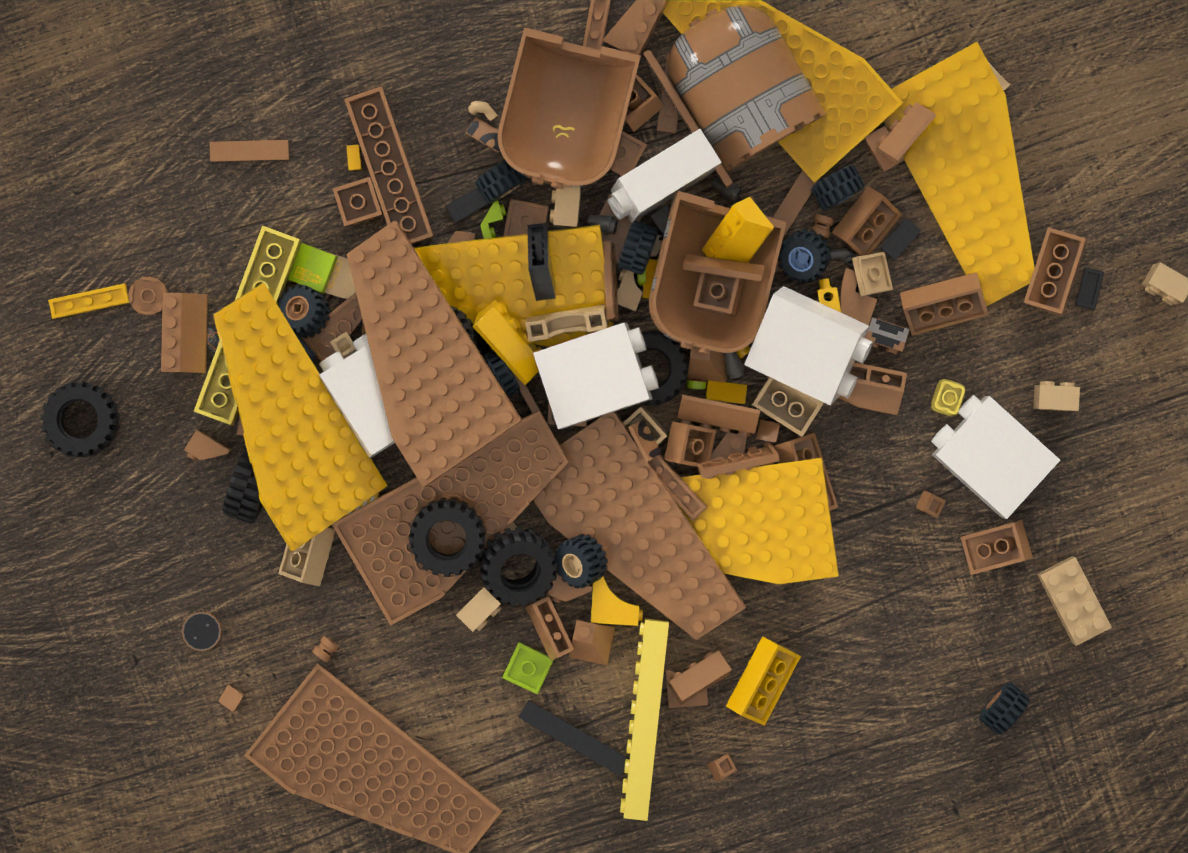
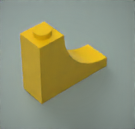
(611, 609)

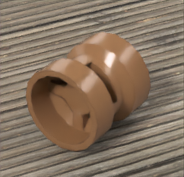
(822, 220)
(325, 648)

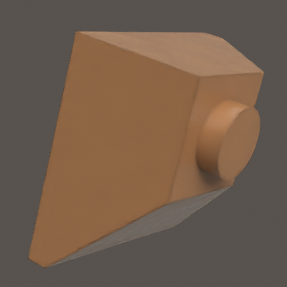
(707, 366)
(592, 641)

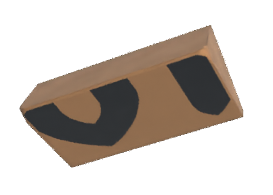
(484, 134)
(644, 440)

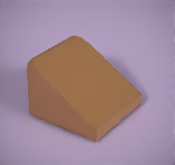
(768, 431)
(930, 504)
(231, 698)
(722, 767)

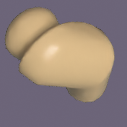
(482, 107)

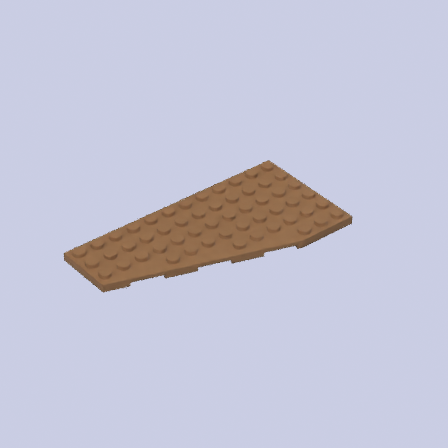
(428, 370)
(493, 481)
(359, 762)

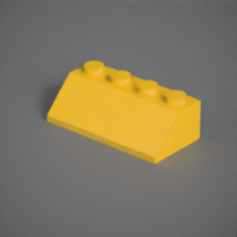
(739, 233)
(507, 340)
(763, 681)

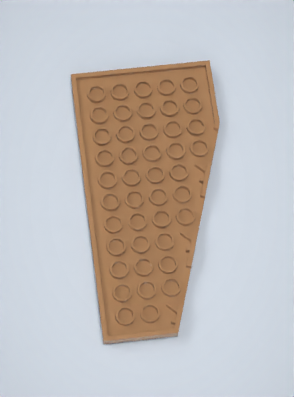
(646, 536)

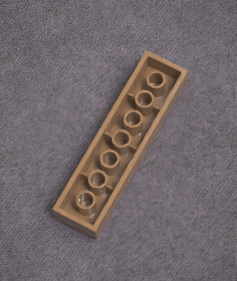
(388, 164)

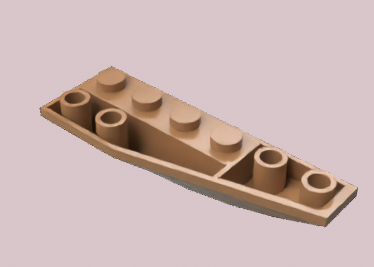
(877, 389)

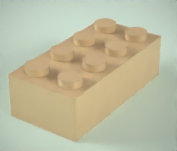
(1074, 600)

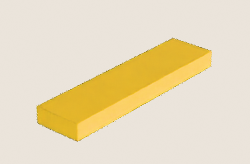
(89, 301)

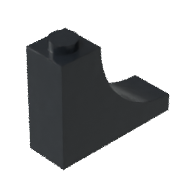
(540, 262)

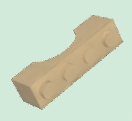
(628, 293)
(581, 319)

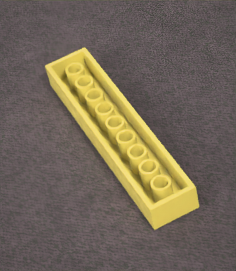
(269, 265)
(646, 717)

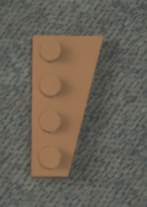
(342, 320)
(739, 461)

